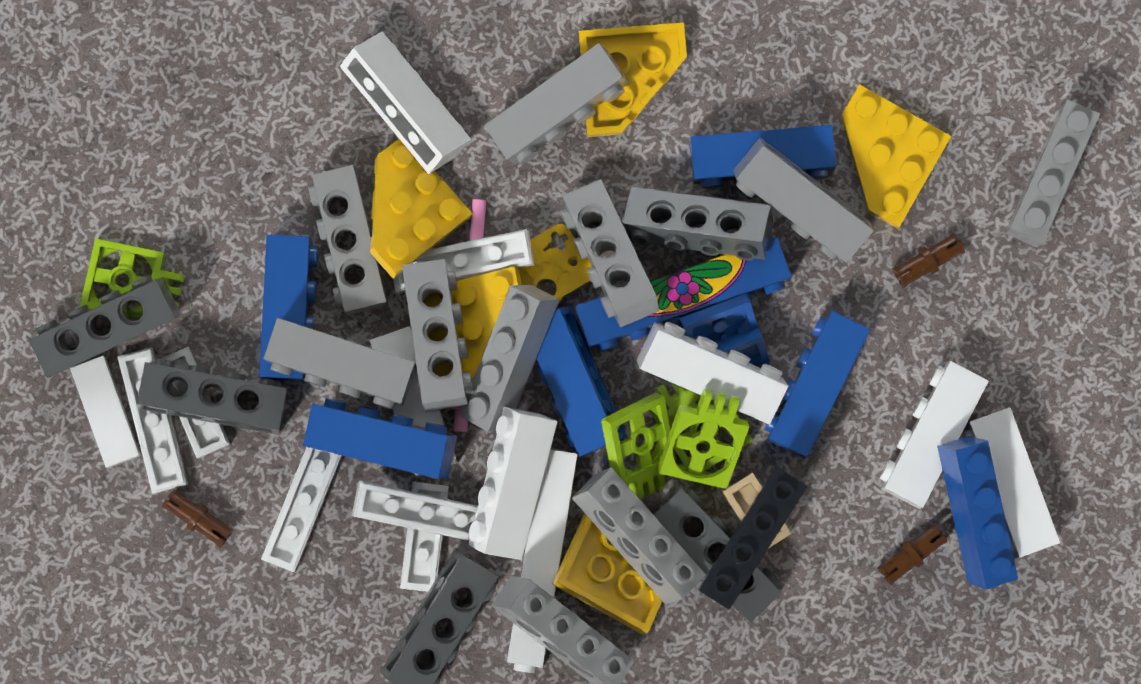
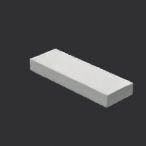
(105, 411)
(203, 435)
(422, 548)

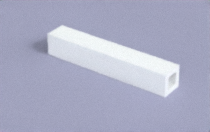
(544, 549)

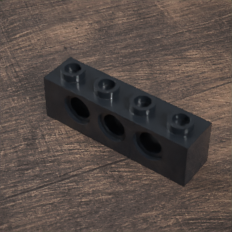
(752, 538)

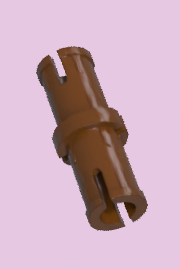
(928, 260)
(197, 518)
(912, 554)

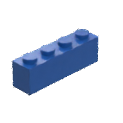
(717, 155)
(287, 291)
(575, 383)
(818, 383)
(379, 439)
(977, 512)

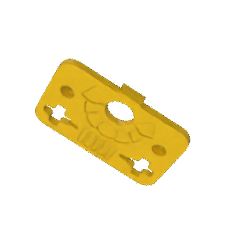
(555, 264)

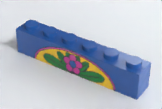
(687, 293)

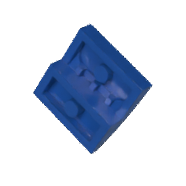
(731, 327)

